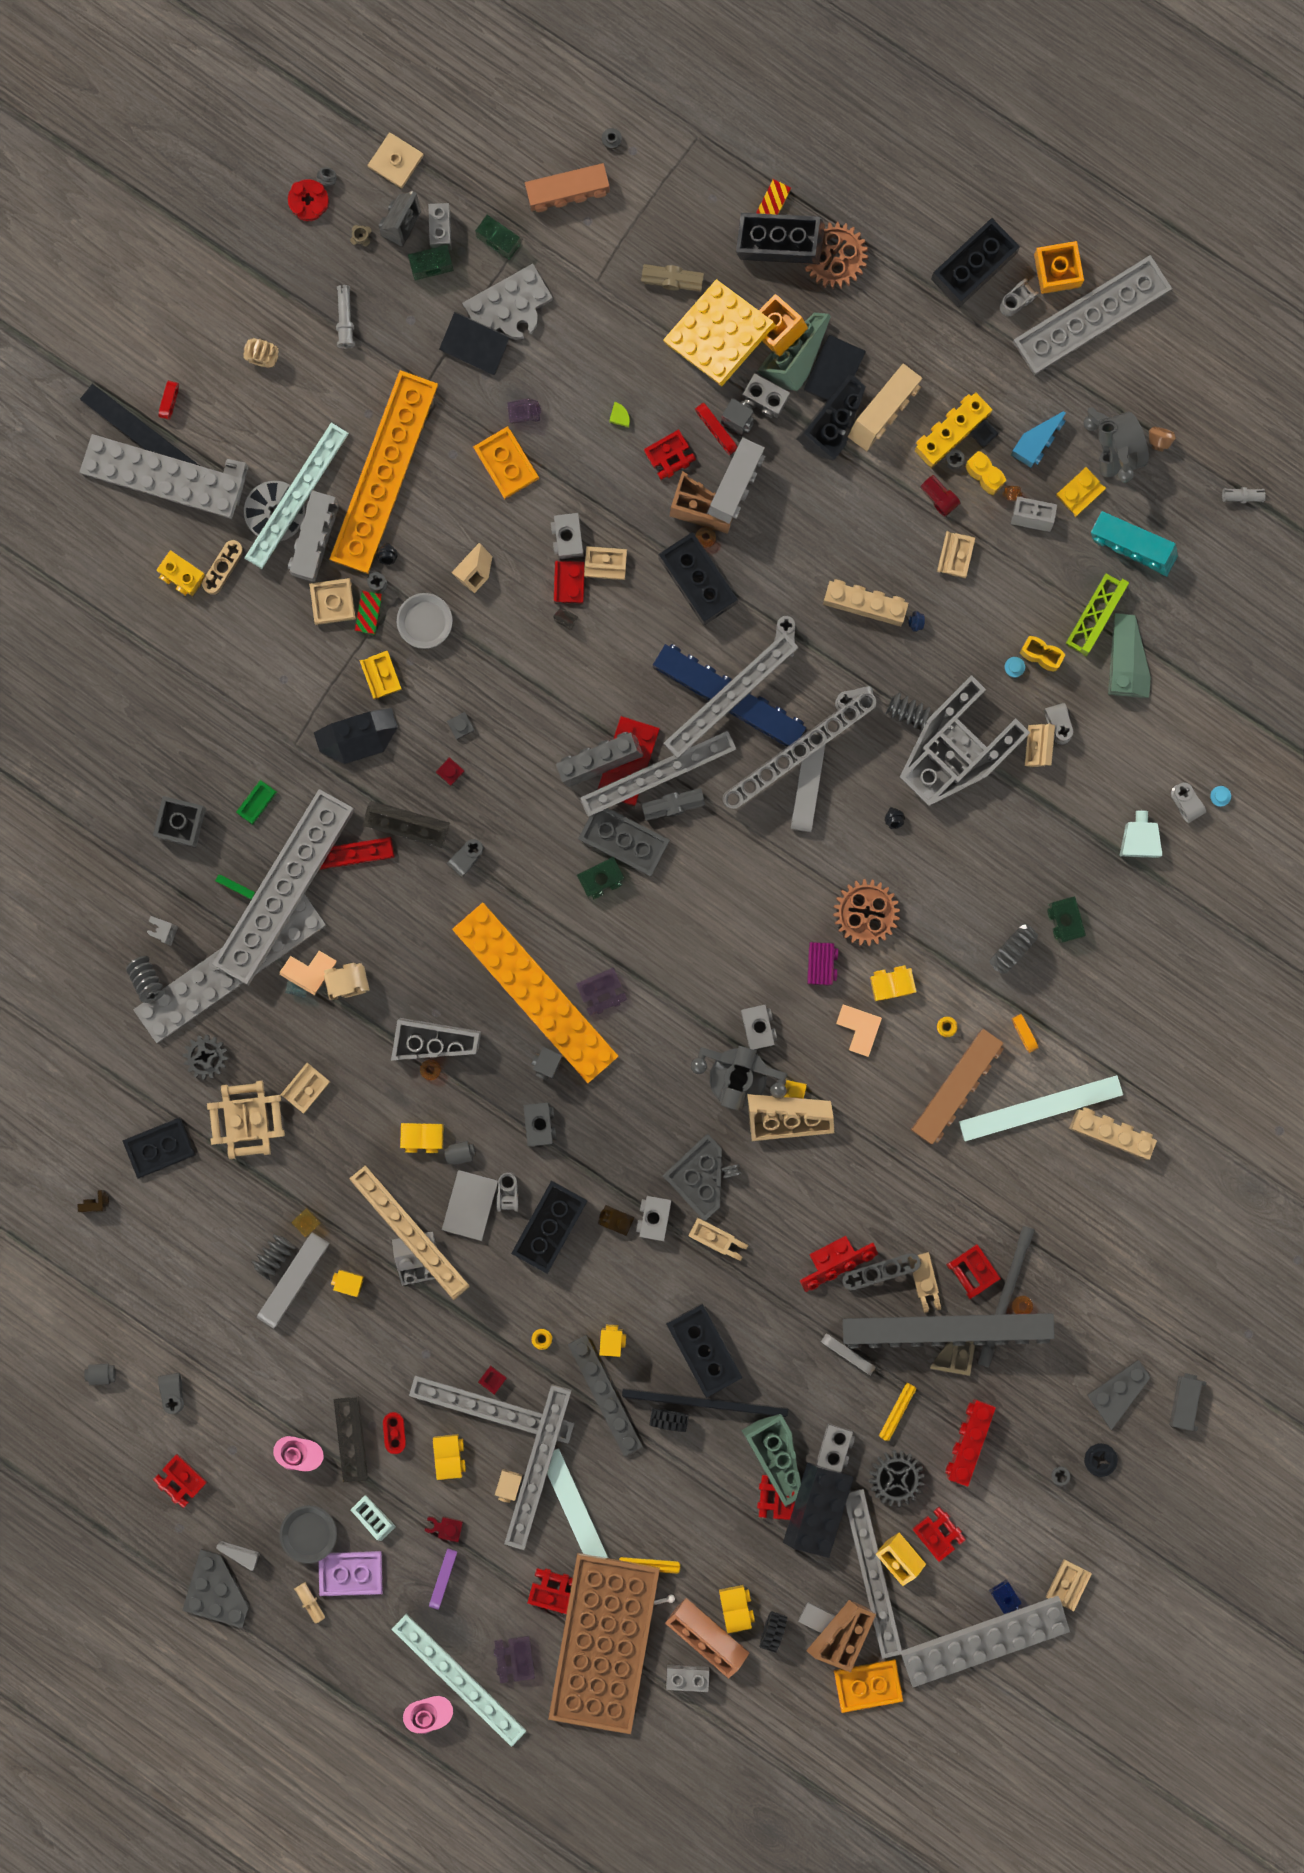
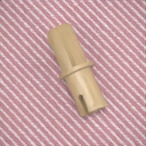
(309, 1603)

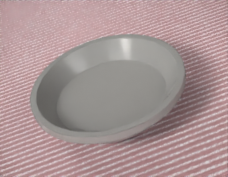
(424, 620)

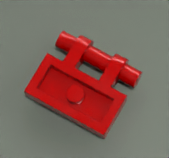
(667, 448)
(184, 1476)
(780, 1510)
(934, 1539)
(550, 1597)

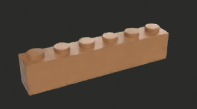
(957, 1086)

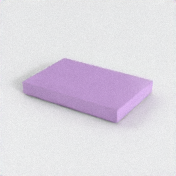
(351, 1574)

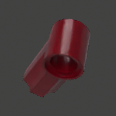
(944, 500)

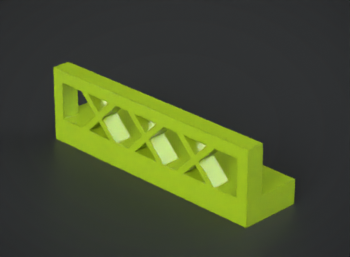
(1102, 620)

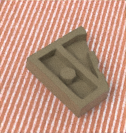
(955, 1358)

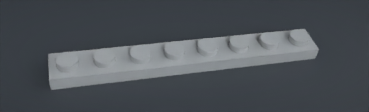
(731, 695)
(657, 773)
(483, 1406)
(537, 1467)
(872, 1574)

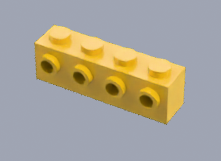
(953, 430)

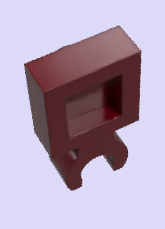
(448, 1528)

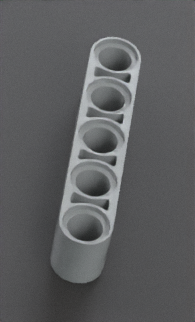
(808, 788)
(293, 1280)

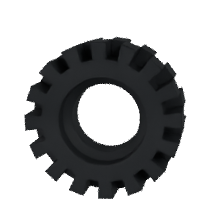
(669, 1420)
(773, 1631)

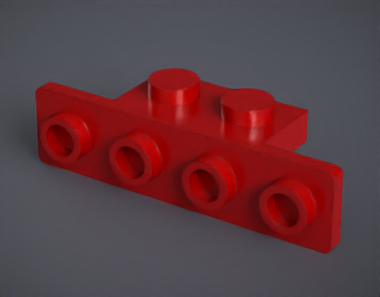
(835, 1260)

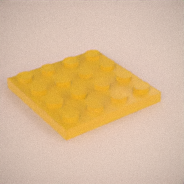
(719, 332)

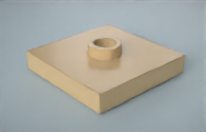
(395, 160)
(332, 601)

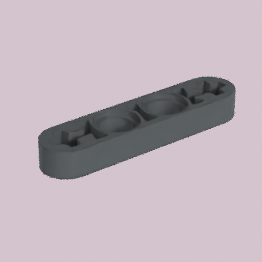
(881, 1270)

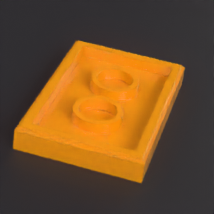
(506, 462)
(868, 1686)

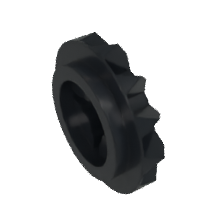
(1109, 1455)

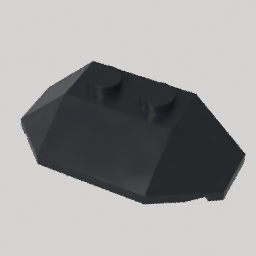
(357, 736)

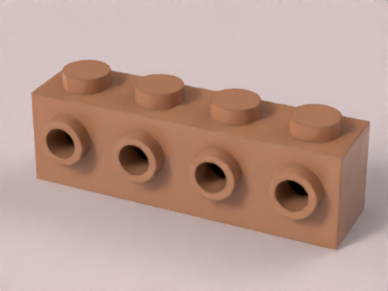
(567, 187)
(707, 1638)

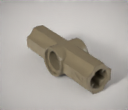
(672, 277)

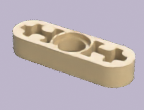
(225, 551)

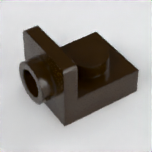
(90, 1205)

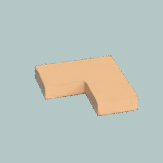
(308, 977)
(863, 1024)

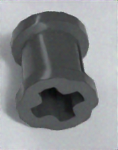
(371, 582)

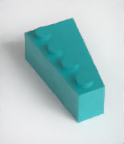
(1135, 543)

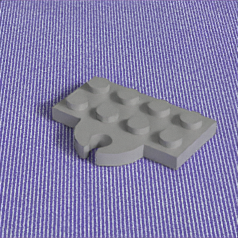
(511, 303)

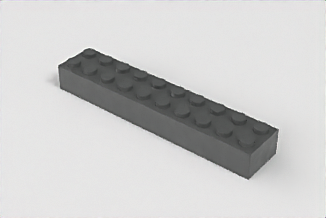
(948, 1329)

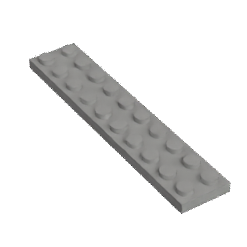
(283, 887)
(207, 984)

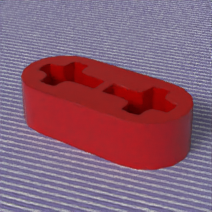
(168, 400)

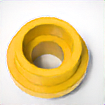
(953, 1024)
(537, 1344)

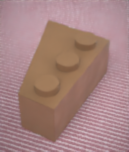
(692, 504)
(843, 1636)

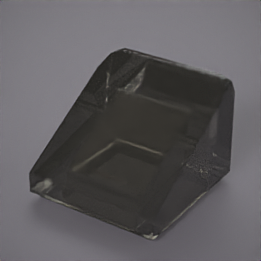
(565, 618)

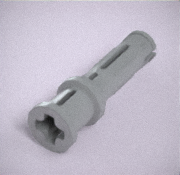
(345, 325)

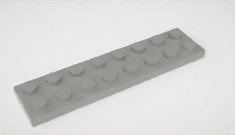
(1092, 315)
(161, 476)
(985, 1641)

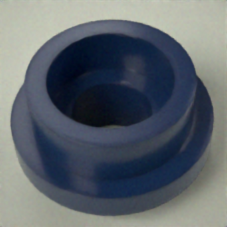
(916, 621)

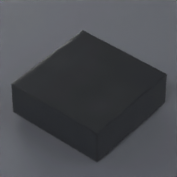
(984, 433)

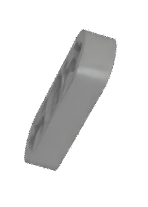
(848, 1354)

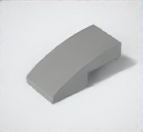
(815, 1617)

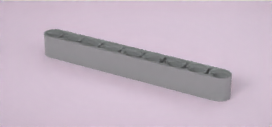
(809, 748)

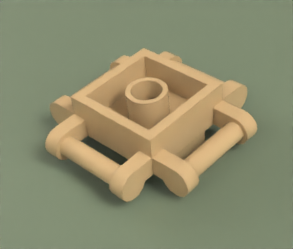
(246, 1119)

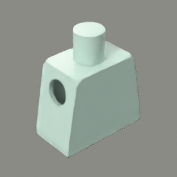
(1141, 838)

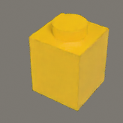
(347, 1282)

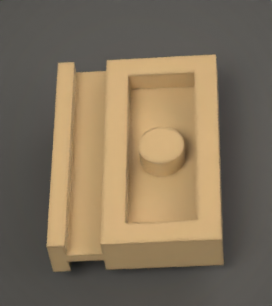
(956, 554)
(605, 563)
(1039, 745)
(305, 1088)
(1069, 1584)

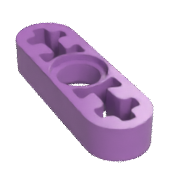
(443, 1578)

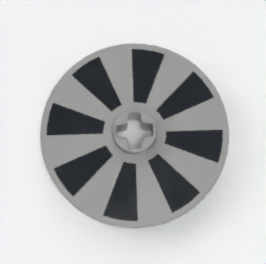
(260, 502)

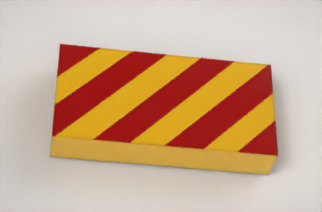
(774, 198)

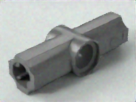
(673, 804)

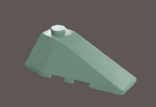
(795, 363)
(1128, 663)
(774, 1449)

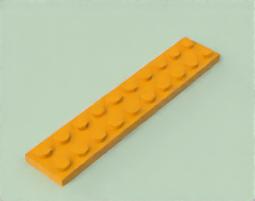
(384, 472)
(535, 992)

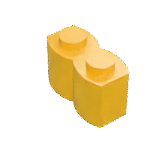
(981, 469)
(1038, 651)
(892, 984)
(421, 1137)
(448, 1456)
(735, 1608)

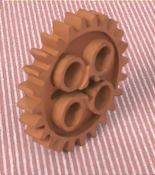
(851, 265)
(869, 894)

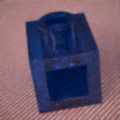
(1005, 1597)

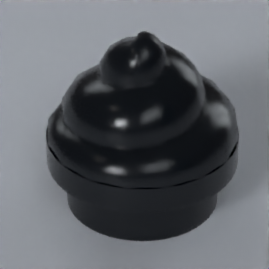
(387, 554)
(894, 818)

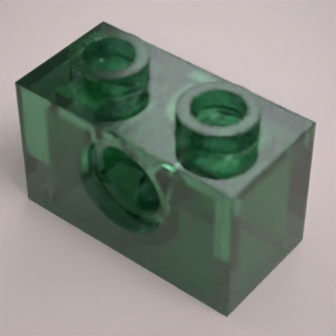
(498, 237)
(430, 262)
(588, 878)
(1069, 908)

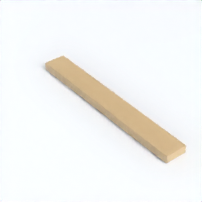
(409, 1232)

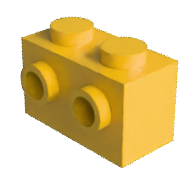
(180, 573)
(612, 1341)
(900, 1559)

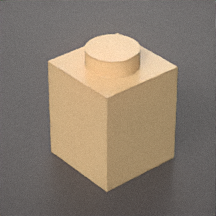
(508, 1485)

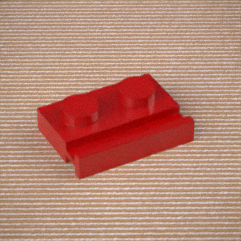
(569, 582)

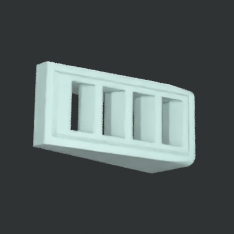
(368, 1523)

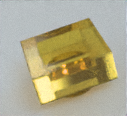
(306, 1222)

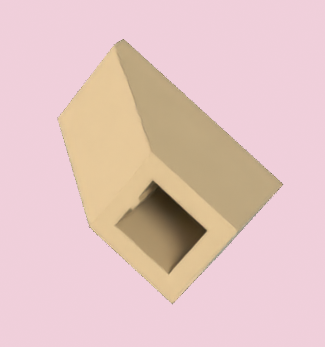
(474, 568)

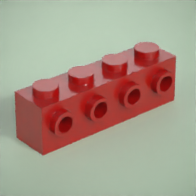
(970, 1442)

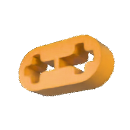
(1024, 1033)

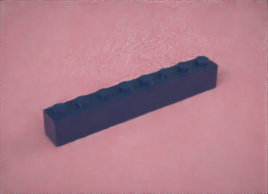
(707, 684)

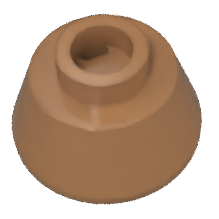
(1161, 438)

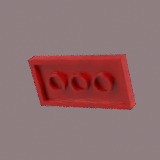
(647, 738)

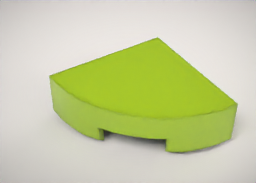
(619, 415)

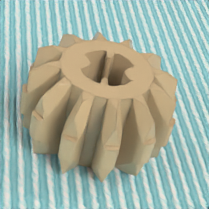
(260, 353)

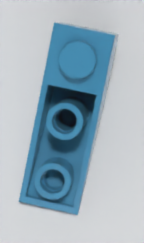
(1033, 441)

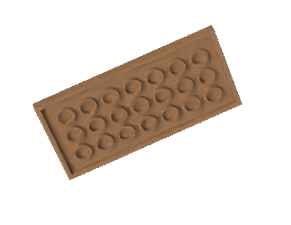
(604, 1643)

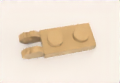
(715, 1238)
(925, 1281)

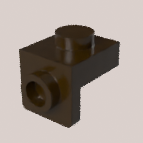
(615, 1220)

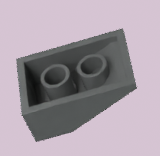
(401, 218)

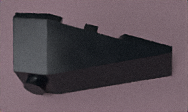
(831, 425)

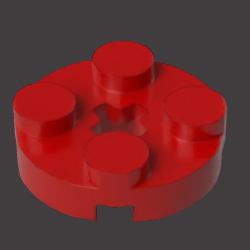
(308, 188)

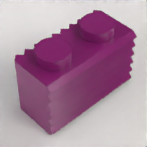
(821, 963)

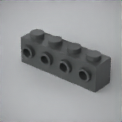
(599, 759)

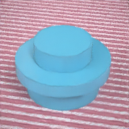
(1014, 667)
(1220, 796)

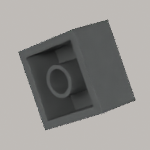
(179, 822)

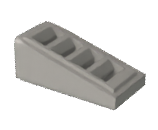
(244, 1556)

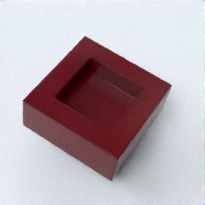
(450, 771)
(492, 1379)

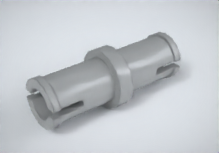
(1243, 495)

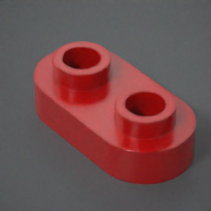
(394, 1432)

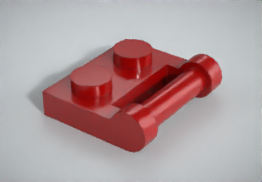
(978, 1266)

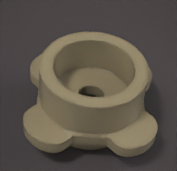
(356, 231)

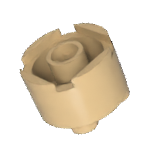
(347, 981)

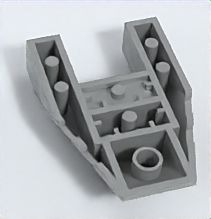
(950, 755)

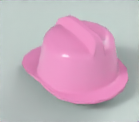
(298, 1454)
(428, 1714)

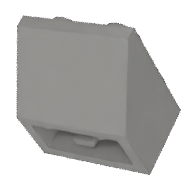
(408, 1265)

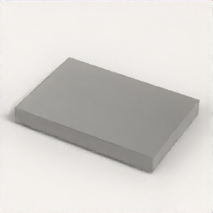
(470, 1205)

